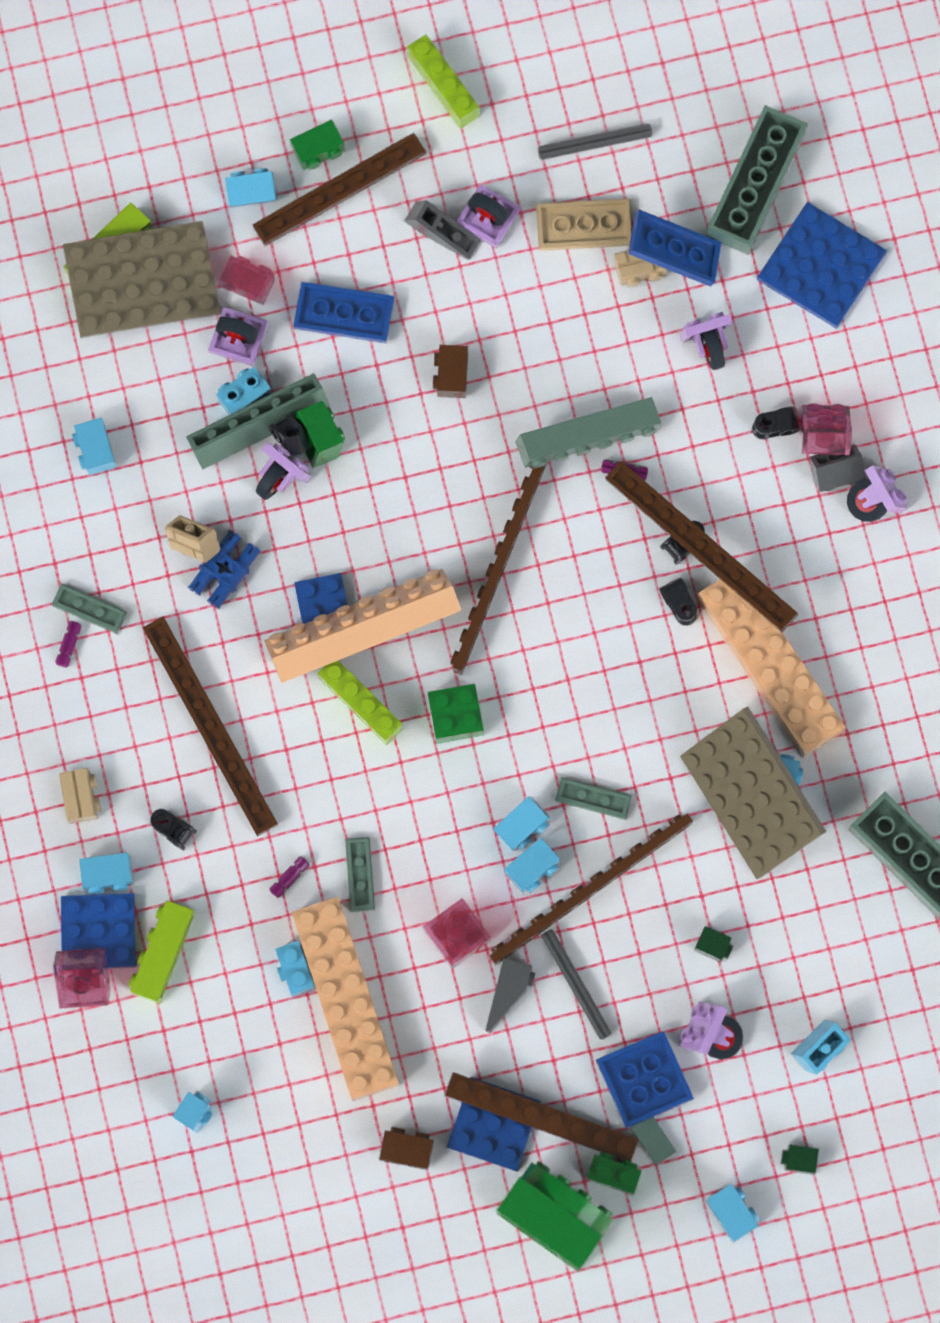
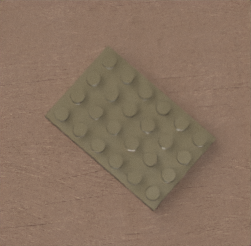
(141, 279)
(753, 793)

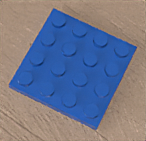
(821, 265)

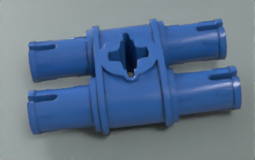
(227, 581)

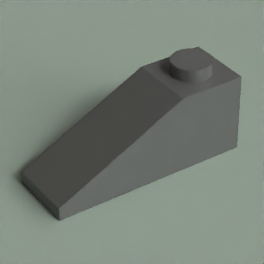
(442, 229)
(511, 986)

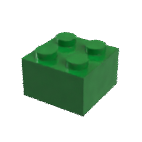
(321, 433)
(455, 713)

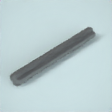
(595, 141)
(576, 984)

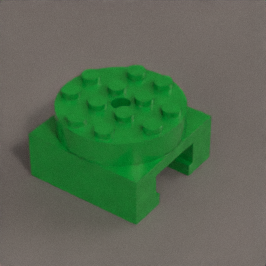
(555, 1215)

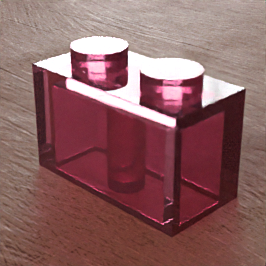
(247, 279)

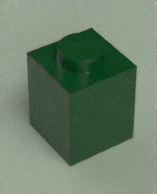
(714, 944)
(800, 1159)

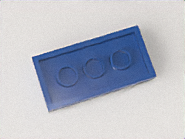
(674, 248)
(343, 312)

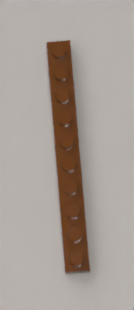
(701, 546)
(496, 570)
(210, 726)
(582, 894)

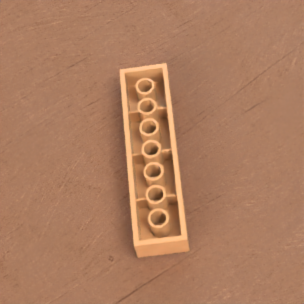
(362, 624)
(773, 669)
(345, 999)

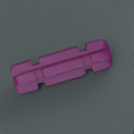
(608, 465)
(68, 644)
(289, 876)

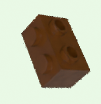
(452, 371)
(406, 1149)

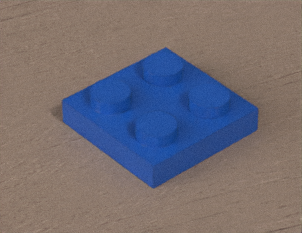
(320, 596)

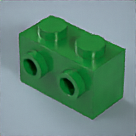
(317, 145)
(613, 1174)

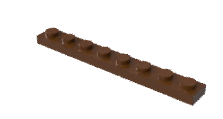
(339, 189)
(541, 1117)

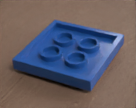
(101, 923)
(644, 1079)
(489, 1135)

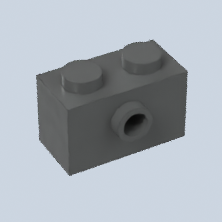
(837, 470)

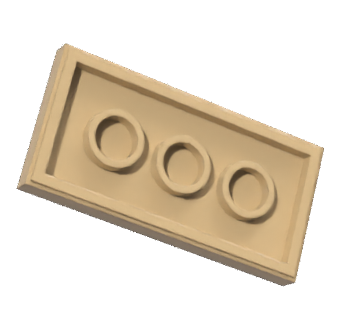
(584, 224)

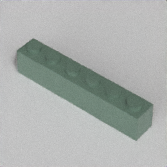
(251, 422)
(588, 432)

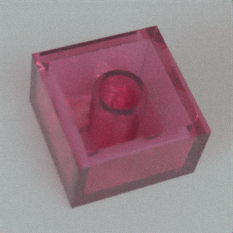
(825, 429)
(457, 933)
(82, 978)

